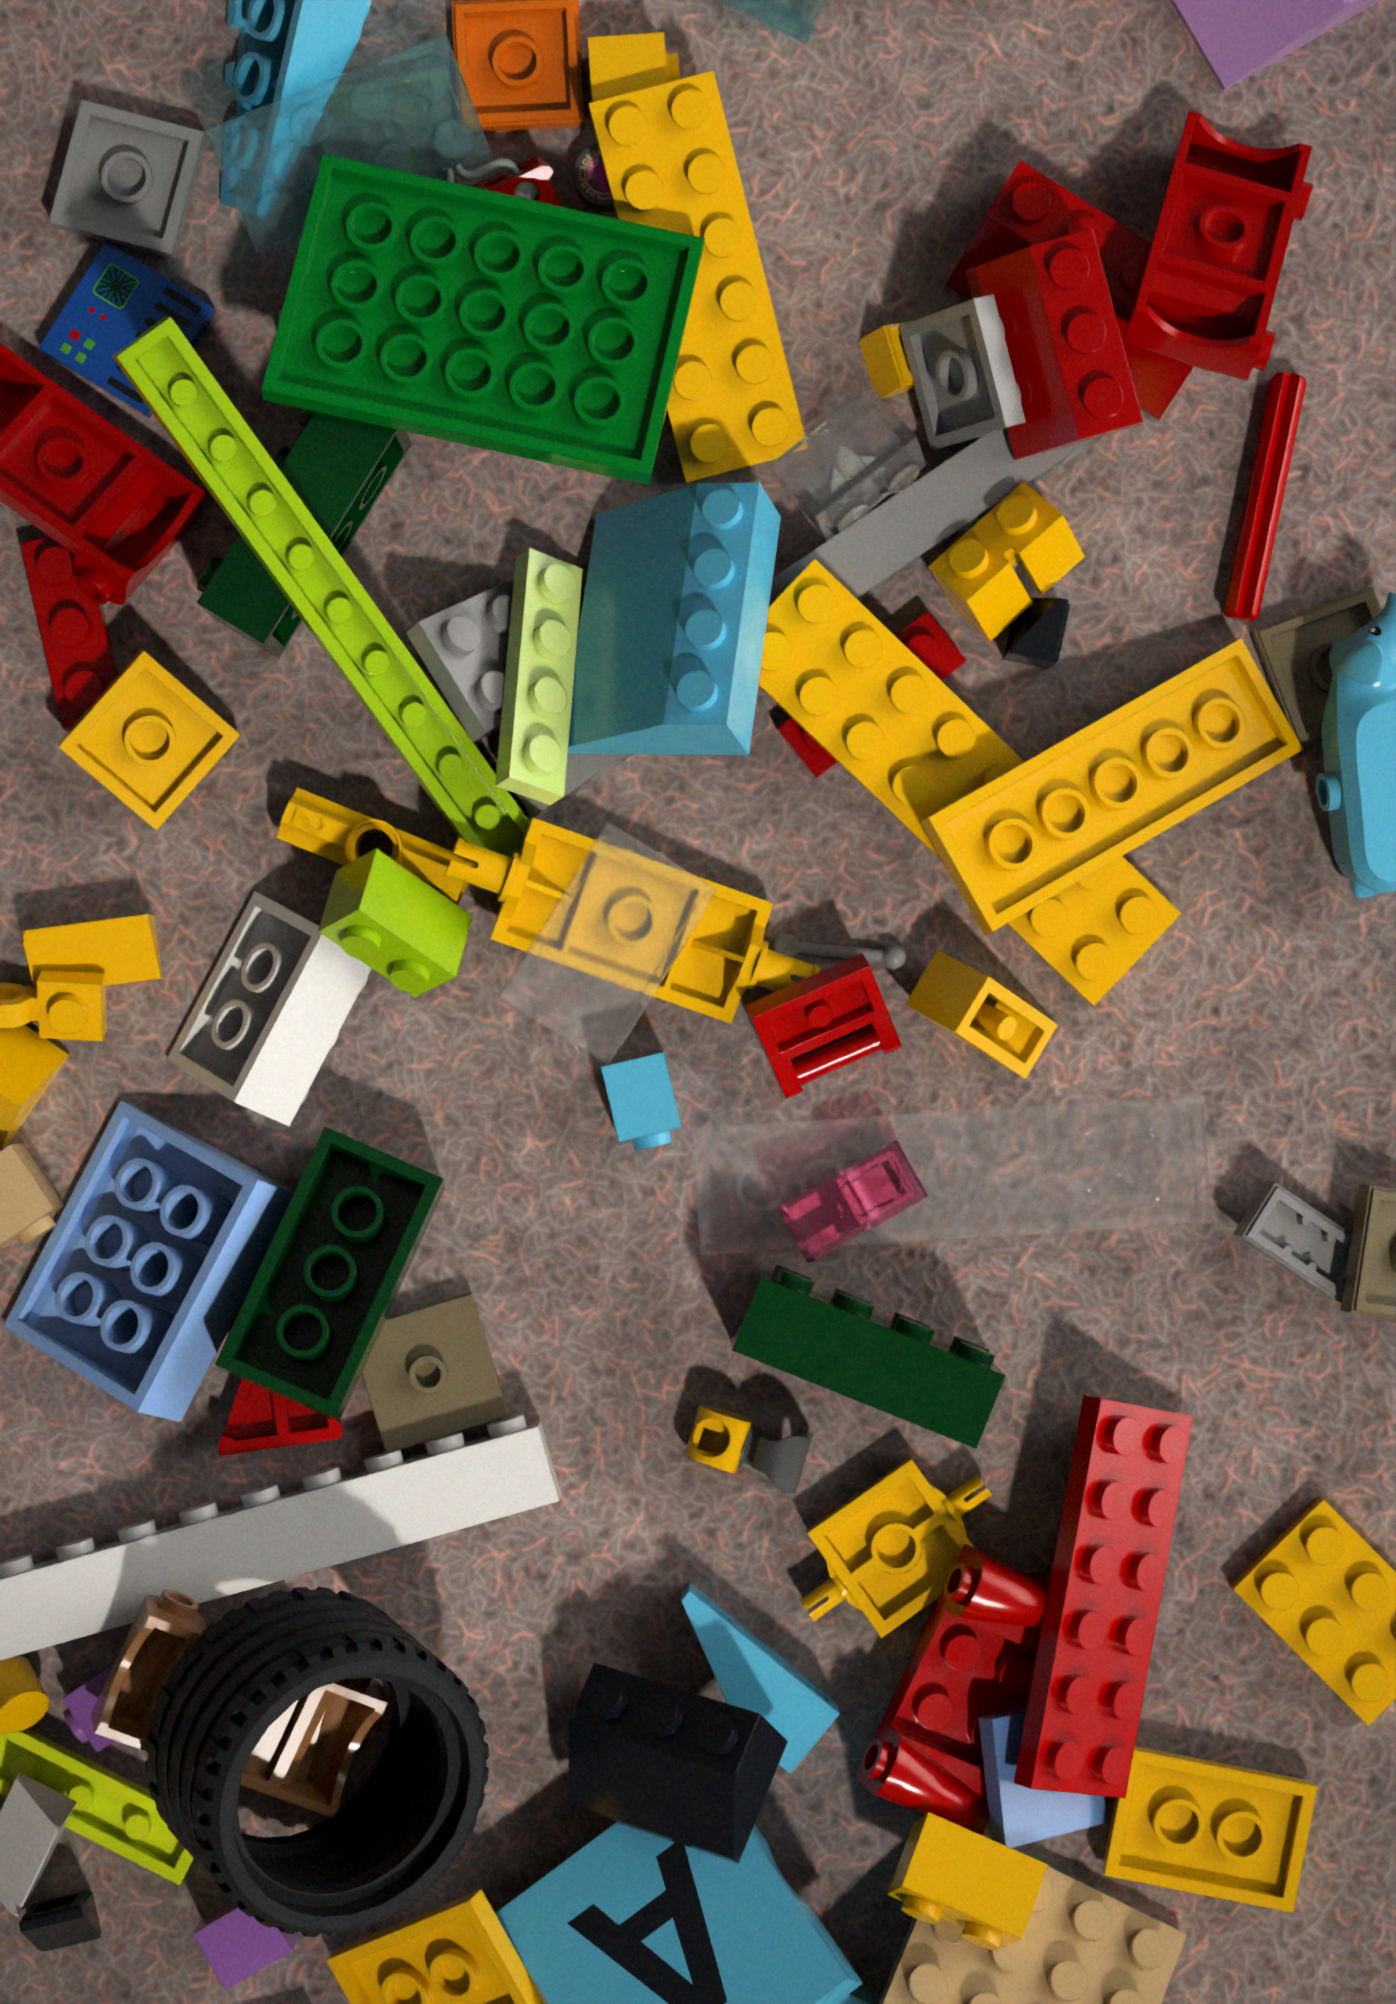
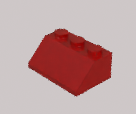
(1060, 343)

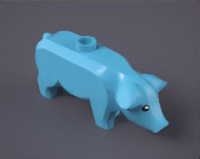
(1362, 754)

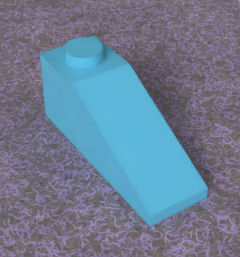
(759, 1678)

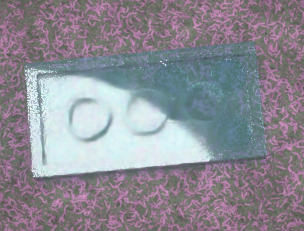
(389, 113)

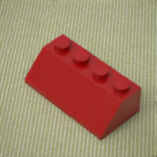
(1040, 210)

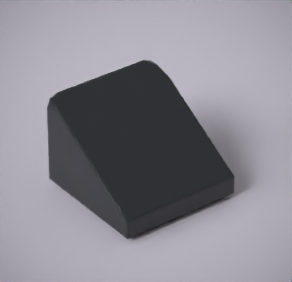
(61, 1922)

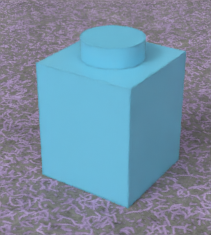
(642, 1100)

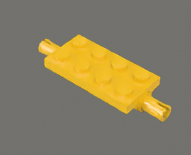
(711, 970)

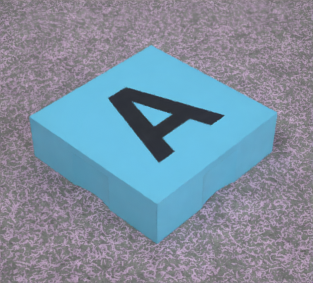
(673, 1926)

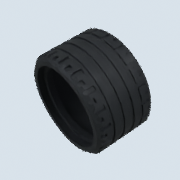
(390, 1835)

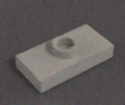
(1297, 1239)

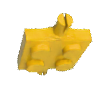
(892, 1546)

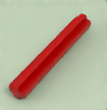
(1264, 496)

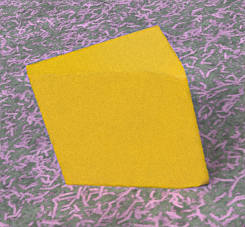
(887, 361)

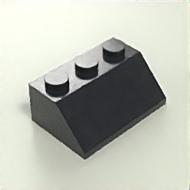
(670, 1761)

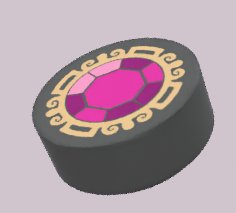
(591, 179)

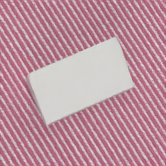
(28, 1835)

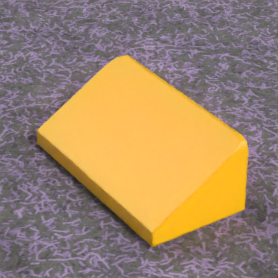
(118, 947)

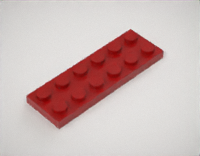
(1103, 1599)

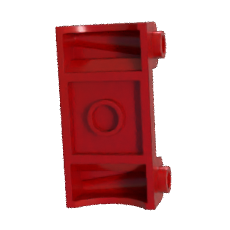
(1219, 251)
(88, 484)
(967, 1665)

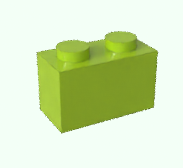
(395, 923)

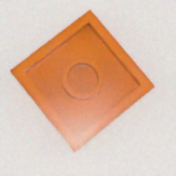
(521, 62)

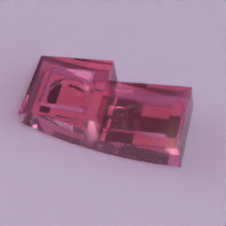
(852, 1201)

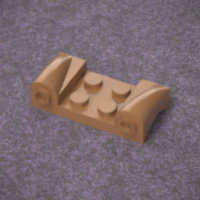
(301, 1753)

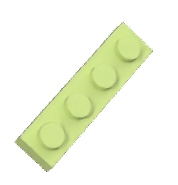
(539, 677)

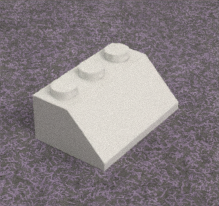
(269, 1011)

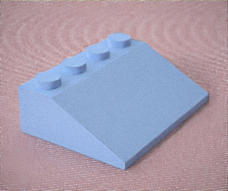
(149, 1263)

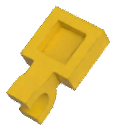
(63, 1003)

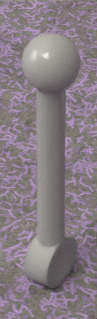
(892, 956)

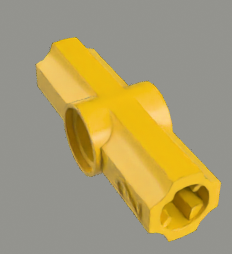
(338, 832)

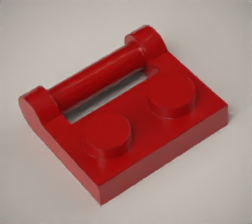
(818, 1013)

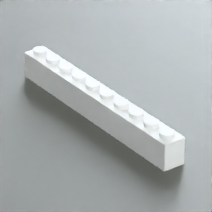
(277, 1534)

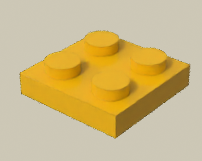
(148, 739)

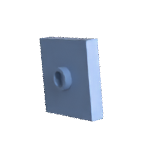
(1022, 1813)

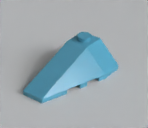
(288, 49)

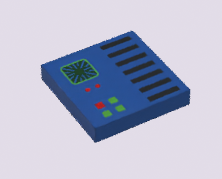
(111, 309)

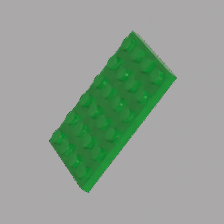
(484, 319)

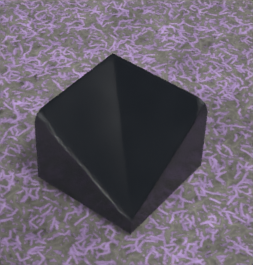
(1038, 633)

